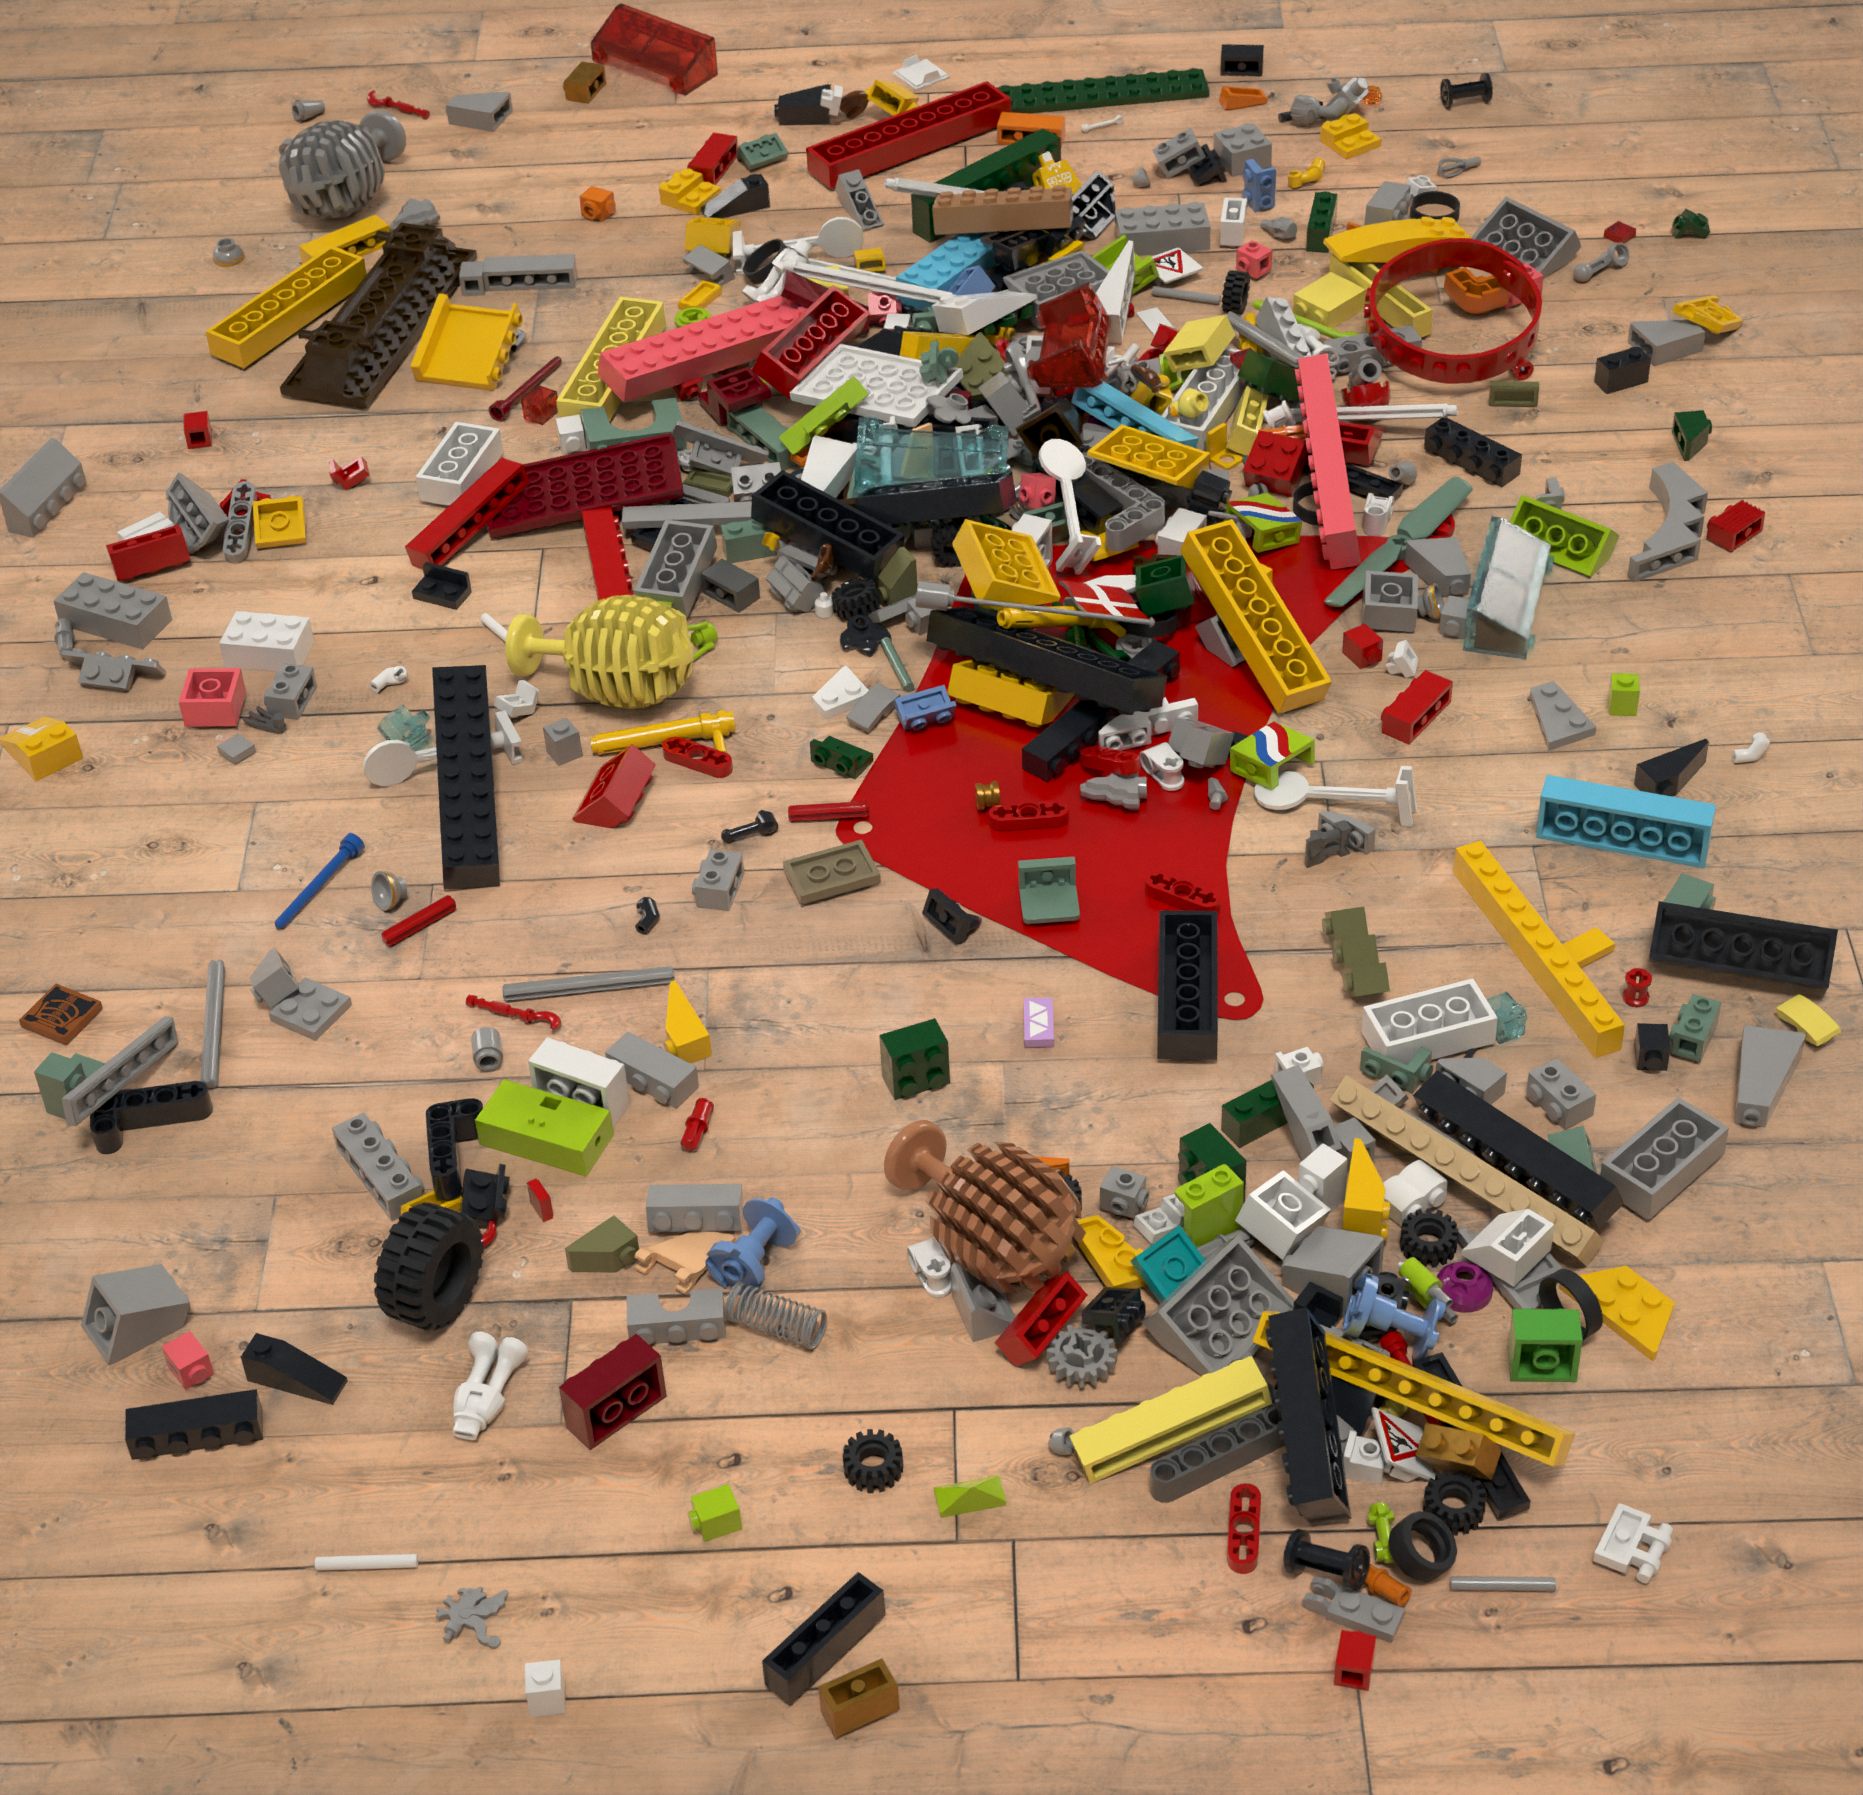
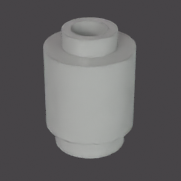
(486, 1048)

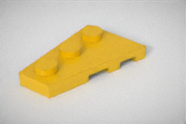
(1110, 1253)

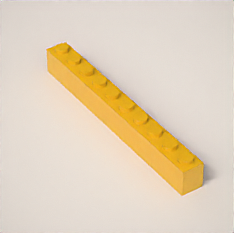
(1539, 950)
(1441, 1399)

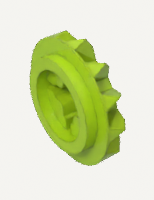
(690, 316)

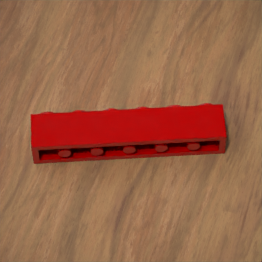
(468, 513)
(606, 553)

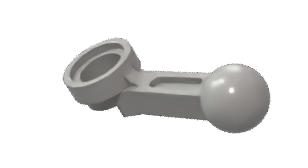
(1584, 271)

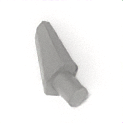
(1216, 793)

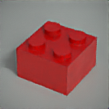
(1276, 462)

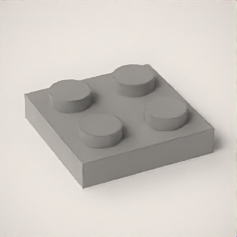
(310, 1009)

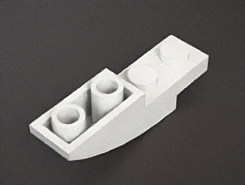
(1136, 729)

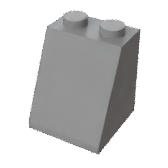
(1333, 1261)
(132, 1310)

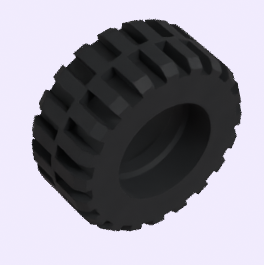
(428, 1266)

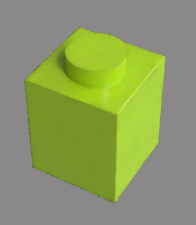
(1623, 694)
(715, 1513)

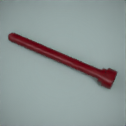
(501, 408)

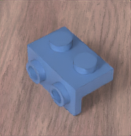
(1259, 186)
(925, 708)

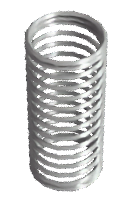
(808, 1325)

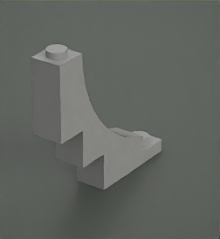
(1678, 537)

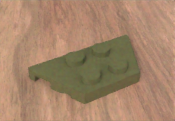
(979, 365)

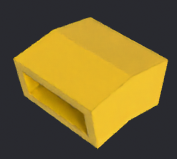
(870, 259)

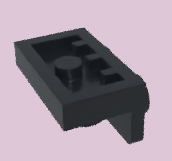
(1208, 167)
(443, 586)
(483, 1195)
(1115, 1308)

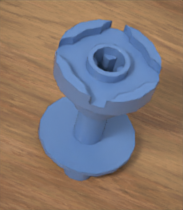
(741, 1260)
(1381, 1313)

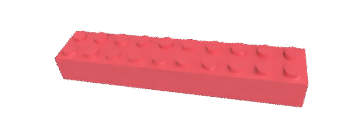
(695, 348)
(1328, 462)

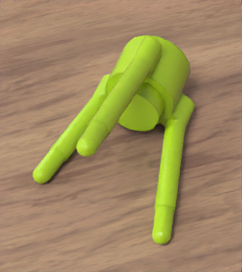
(704, 636)

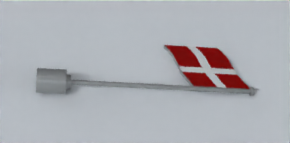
(1091, 599)

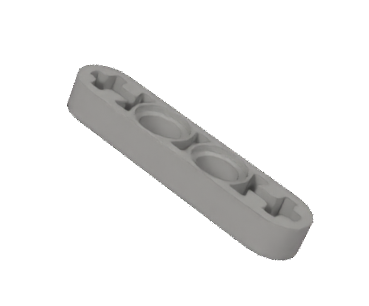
(235, 522)

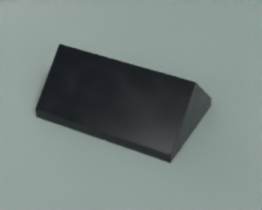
(1354, 1404)

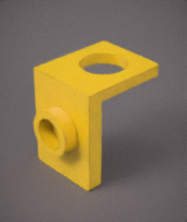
(1217, 448)

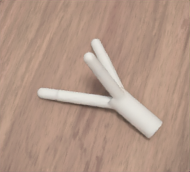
(1127, 357)

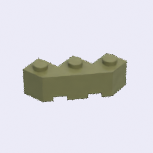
(1355, 952)

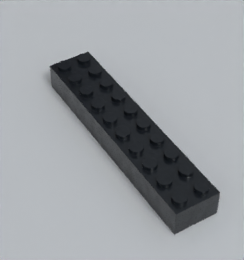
(1047, 660)
(465, 777)

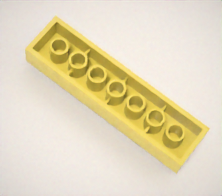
(627, 322)

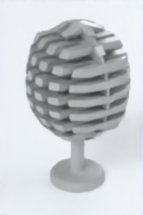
(339, 164)

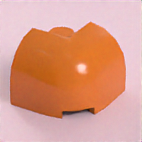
(1475, 293)

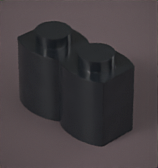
(1210, 494)

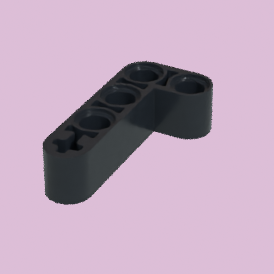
(147, 1109)
(446, 1126)

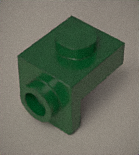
(1691, 221)

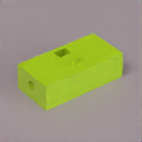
(544, 1127)

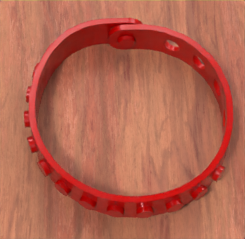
(1444, 367)

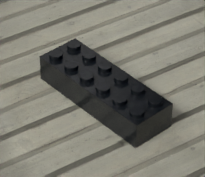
(939, 499)
(818, 518)
(1743, 945)
(1188, 985)
(1308, 1417)

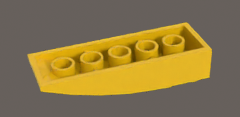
(1388, 239)

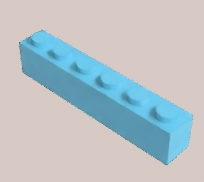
(1117, 409)

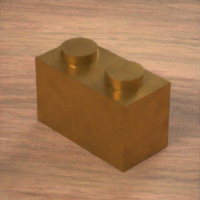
(584, 82)
(1459, 1450)
(859, 1697)

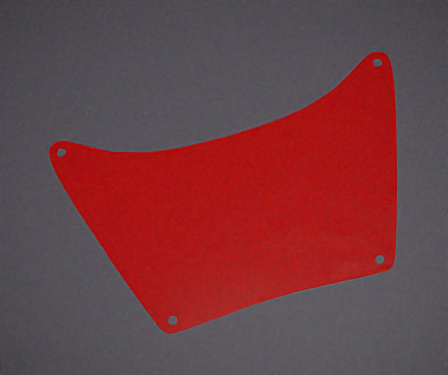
(937, 837)

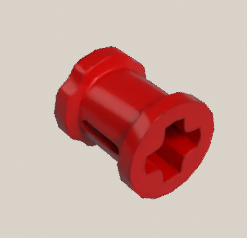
(1523, 369)
(1629, 993)

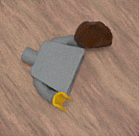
(817, 565)

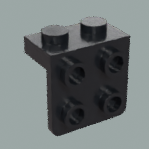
(1064, 236)

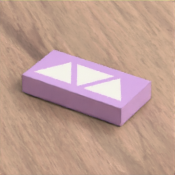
(1038, 1022)

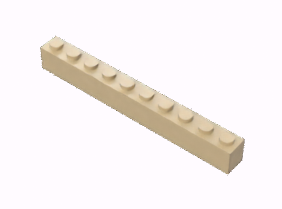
(1462, 1166)

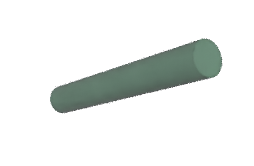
(897, 664)

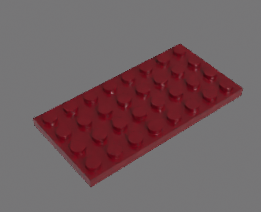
(611, 477)

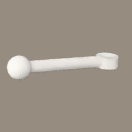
(1118, 119)

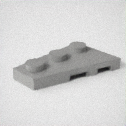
(1559, 716)

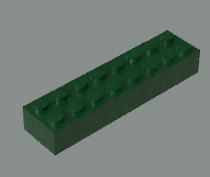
(995, 171)

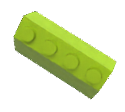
(1573, 540)

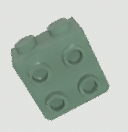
(1048, 890)

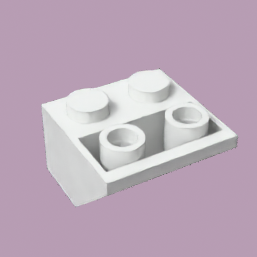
(1511, 1244)

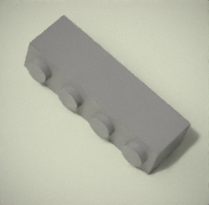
(530, 272)

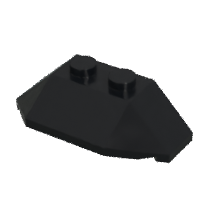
(1095, 204)
(1016, 248)

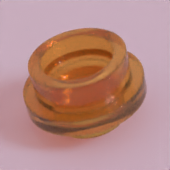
(1373, 96)

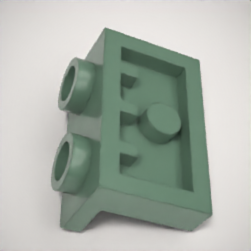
(762, 151)

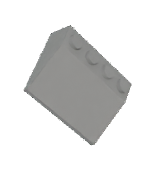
(1529, 236)
(1056, 278)
(1218, 1309)

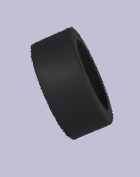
(1438, 1536)

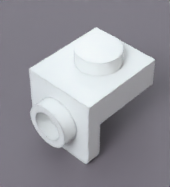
(521, 702)

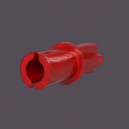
(697, 1124)

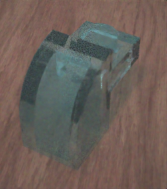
(404, 726)

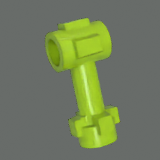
(1381, 1517)

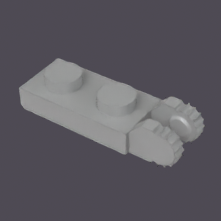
(1354, 1609)

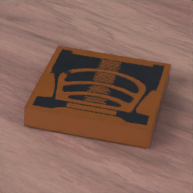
(61, 1014)

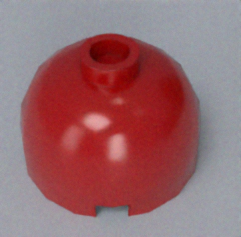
(1367, 395)

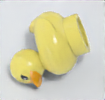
(1190, 404)

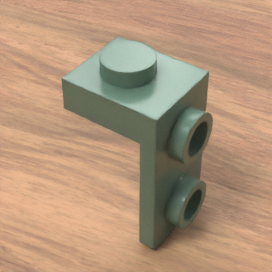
(1407, 1076)

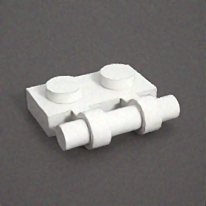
(1623, 1537)

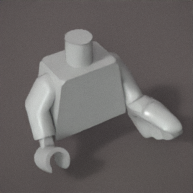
(1308, 110)

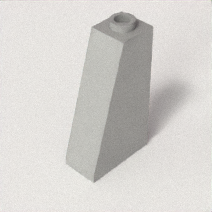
(1764, 1071)

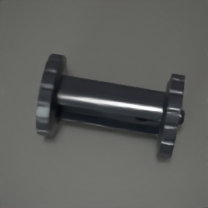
(1471, 89)
(1351, 1565)

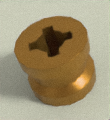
(987, 795)

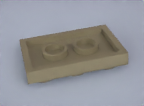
(831, 872)

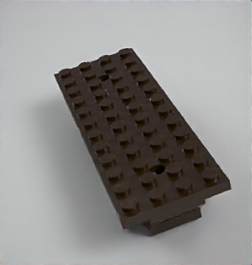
(380, 320)

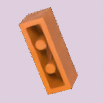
(1016, 126)

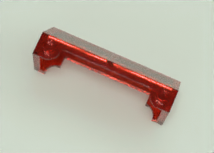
(657, 46)
(1072, 341)

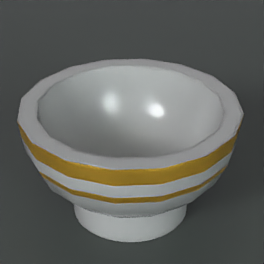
(227, 253)
(1431, 602)
(387, 890)

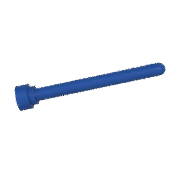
(349, 847)

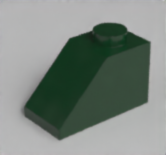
(1691, 432)

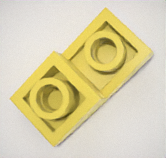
(1808, 1019)

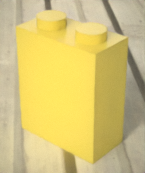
(1329, 300)
(1199, 343)

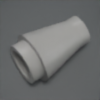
(306, 109)
(1403, 472)

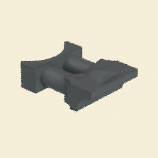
(1318, 849)

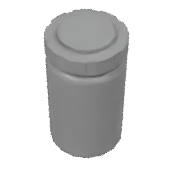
(1365, 373)

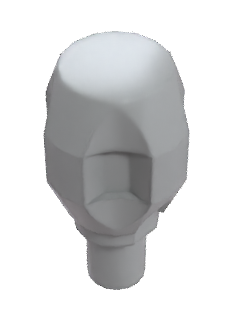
(1281, 227)

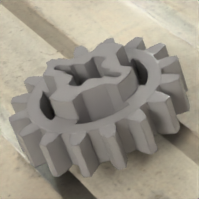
(1082, 1355)

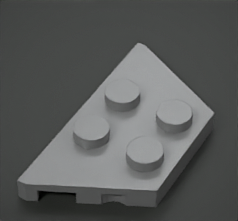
(1526, 1291)

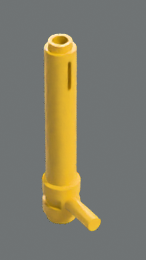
(1020, 618)
(704, 726)

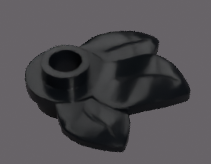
(863, 637)

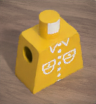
(1055, 174)

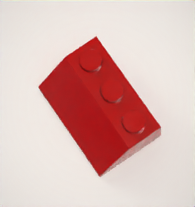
(616, 789)

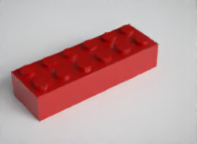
(810, 339)

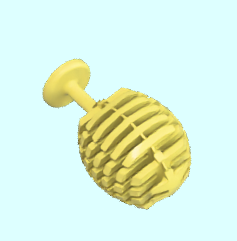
(616, 650)

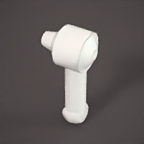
(824, 605)

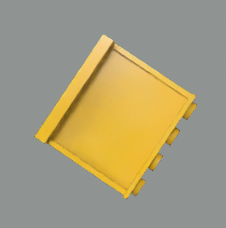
(465, 345)

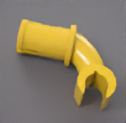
(1313, 174)

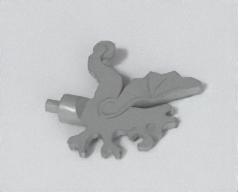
(471, 1616)

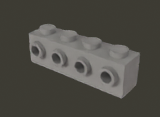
(377, 1164)

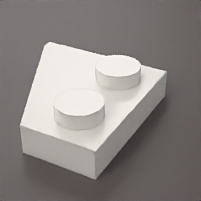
(839, 693)

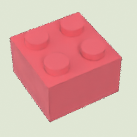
(212, 697)

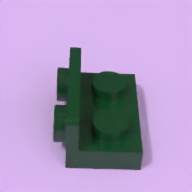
(840, 756)

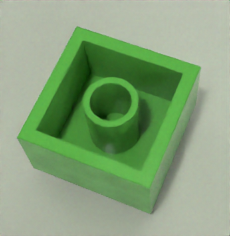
(1544, 1345)

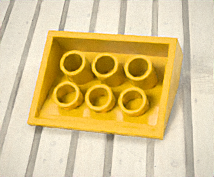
(1151, 456)
(1003, 565)
(1006, 693)

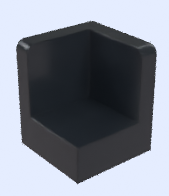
(1322, 1304)

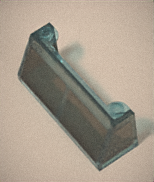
(1506, 591)

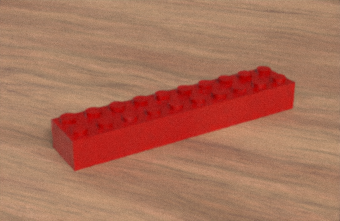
(908, 134)

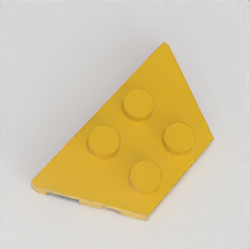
(1709, 314)
(1631, 1307)

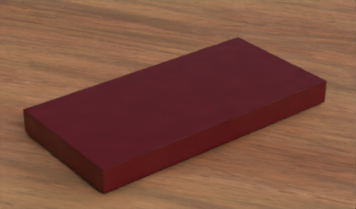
(807, 292)

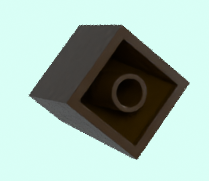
(1056, 422)

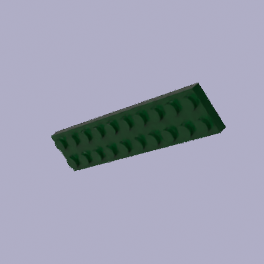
(1107, 91)

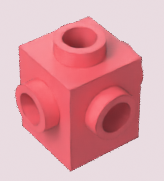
(1254, 259)
(882, 304)
(1037, 490)

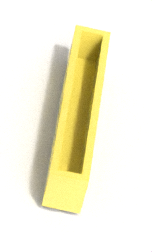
(1396, 306)
(1171, 1419)

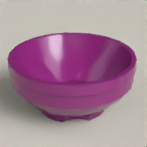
(1466, 1295)

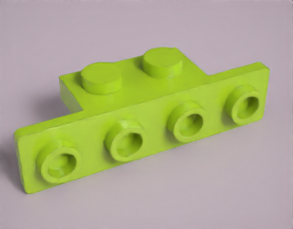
(824, 415)

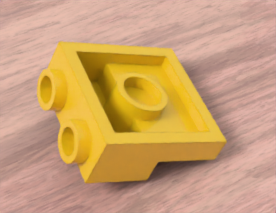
(1349, 136)
(687, 191)
(279, 522)

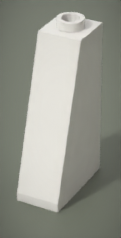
(829, 464)

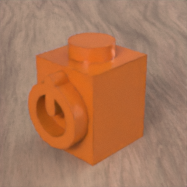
(597, 203)

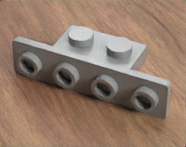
(715, 451)
(110, 672)

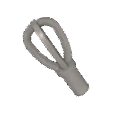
(1462, 164)

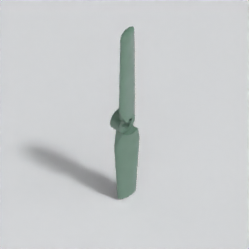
(1414, 526)

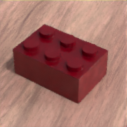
(612, 1391)

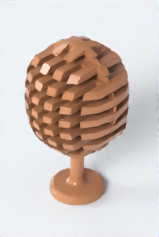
(995, 1215)

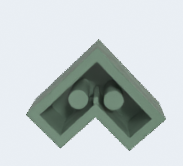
(59, 1076)

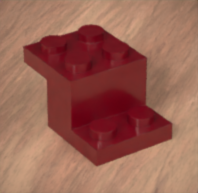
(733, 392)

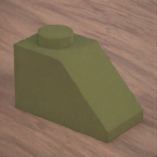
(898, 578)
(603, 1249)

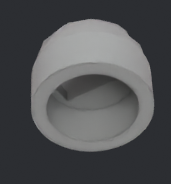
(1141, 178)
(1257, 489)
(1060, 1441)

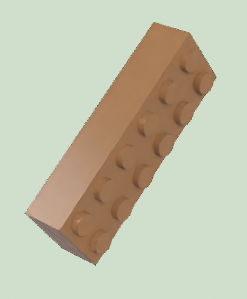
(1003, 210)

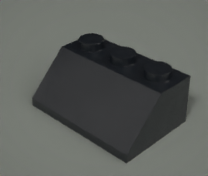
(889, 339)

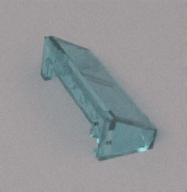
(918, 456)

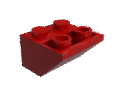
(1359, 442)

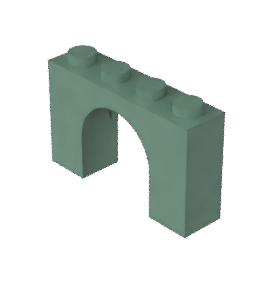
(600, 433)

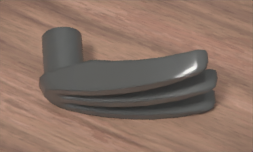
(269, 722)

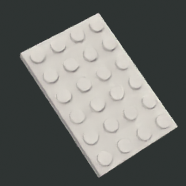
(890, 380)

